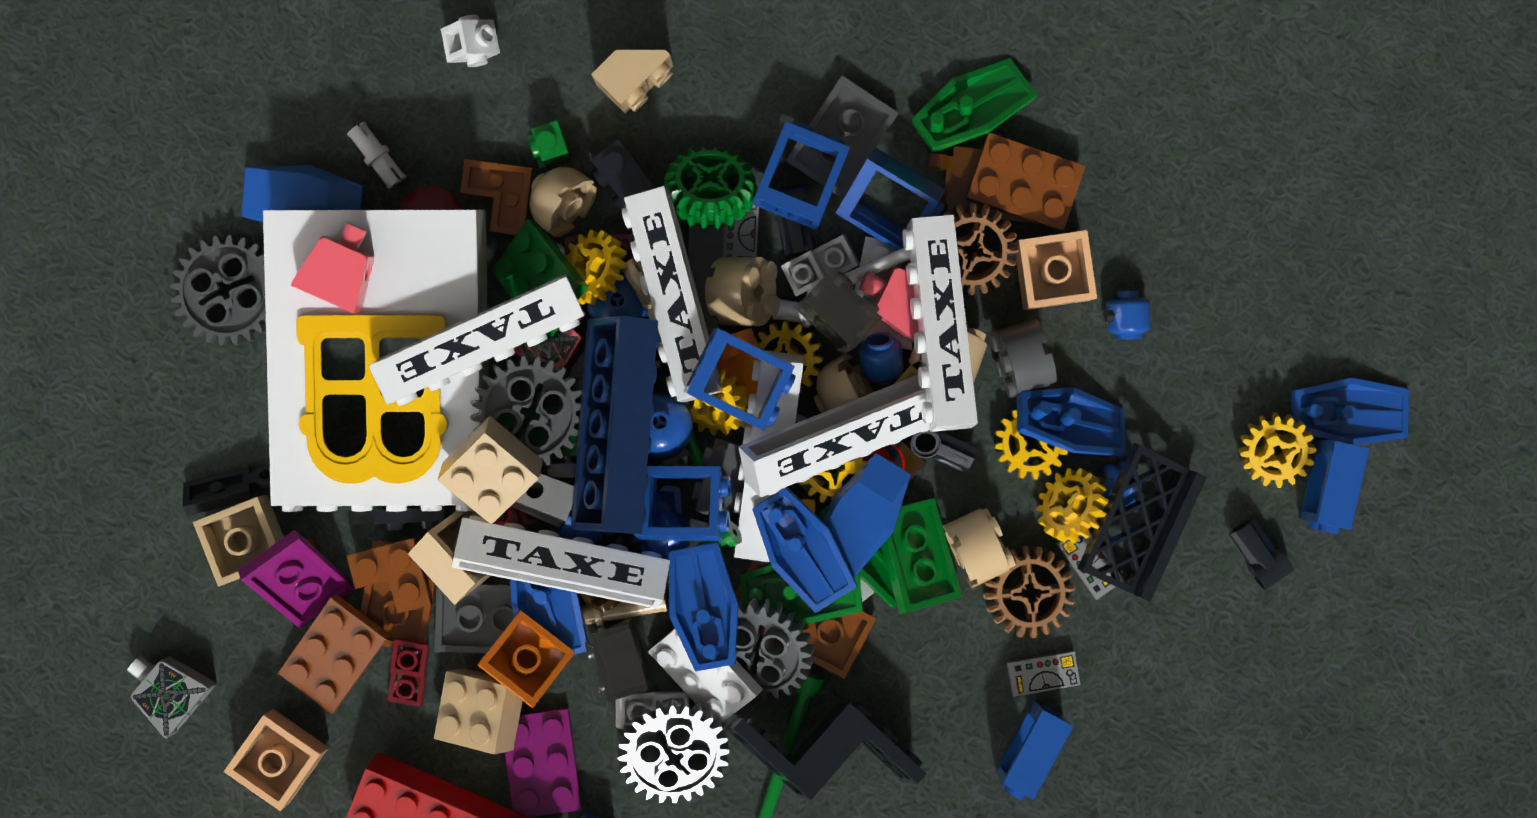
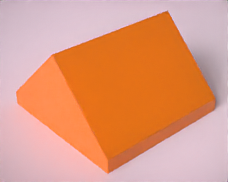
(526, 659)

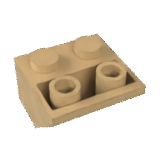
(631, 74)

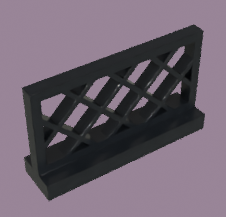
(1160, 531)

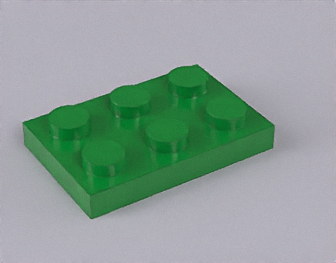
(533, 261)
(920, 559)

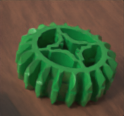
(710, 198)

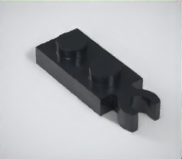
(224, 489)

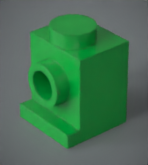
(549, 144)

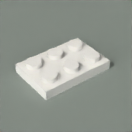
(716, 689)

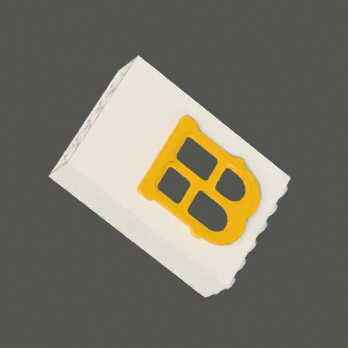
(422, 280)

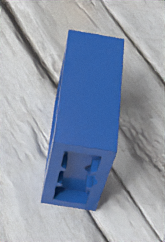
(787, 205)
(875, 223)
(707, 364)
(1334, 485)
(718, 519)
(1033, 751)

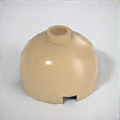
(560, 198)
(840, 384)

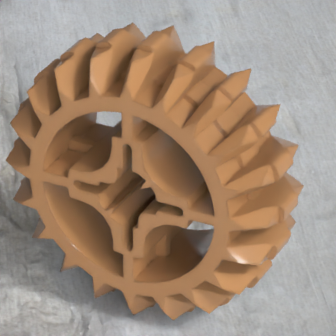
(1000, 258)
(1031, 609)

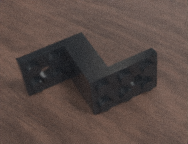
(827, 749)

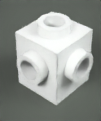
(470, 41)

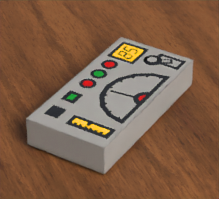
(742, 236)
(1073, 553)
(1043, 673)

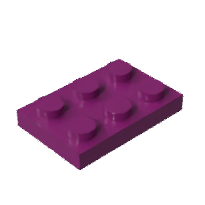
(295, 578)
(544, 765)

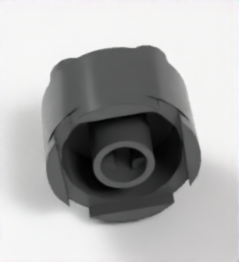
(1023, 357)

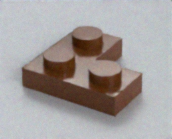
(506, 185)
(394, 564)

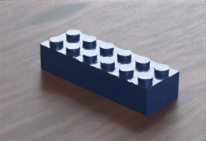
(615, 424)

